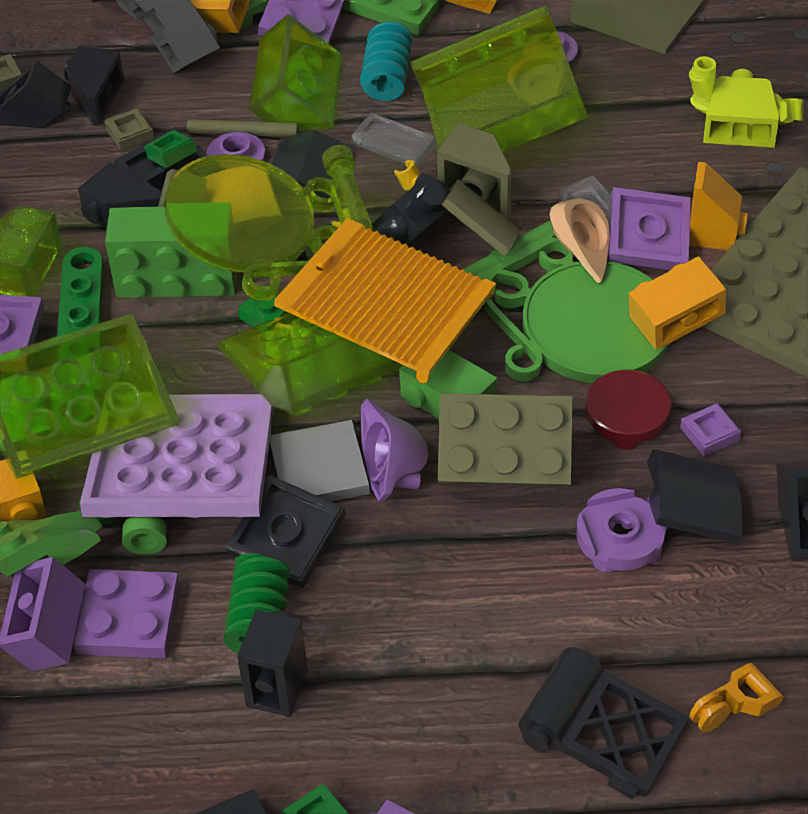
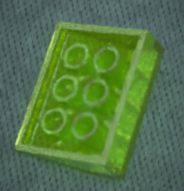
(302, 363)
(79, 396)

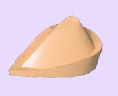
(583, 232)

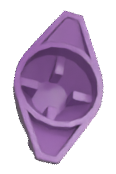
(390, 451)

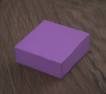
(710, 429)

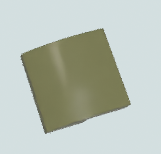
(481, 217)

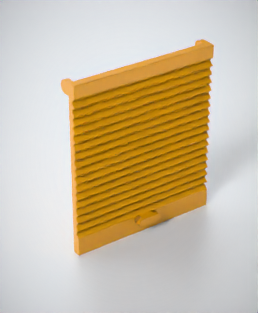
(386, 297)

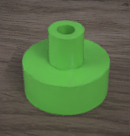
(144, 535)

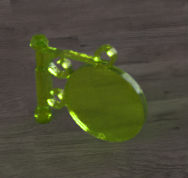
(256, 215)

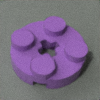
(617, 551)

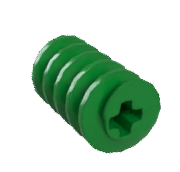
(256, 584)

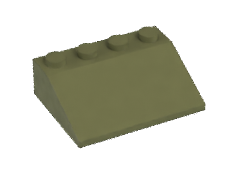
(640, 22)

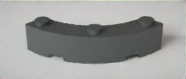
(177, 28)

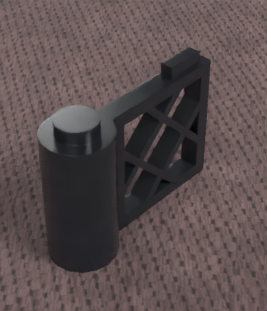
(564, 709)

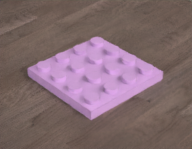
(195, 469)

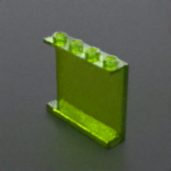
(502, 82)

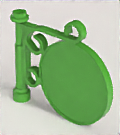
(567, 316)

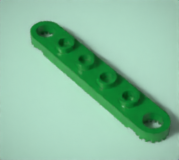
(80, 291)

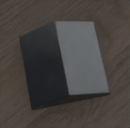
(302, 157)

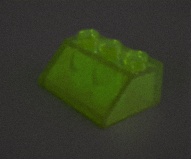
(295, 77)

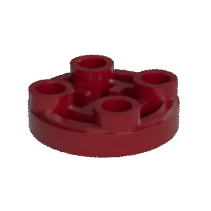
(628, 407)

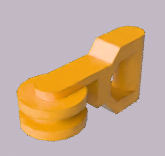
(716, 706)

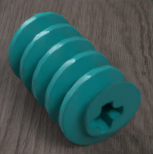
(386, 61)

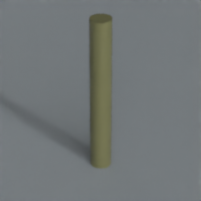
(255, 128)

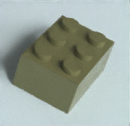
(505, 440)

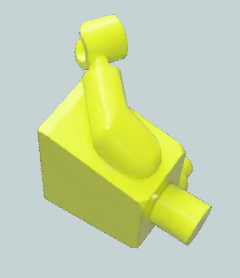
(739, 106)

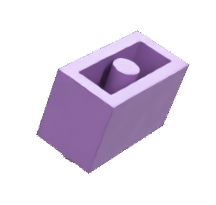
(42, 615)

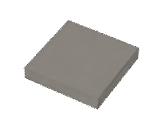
(321, 460)

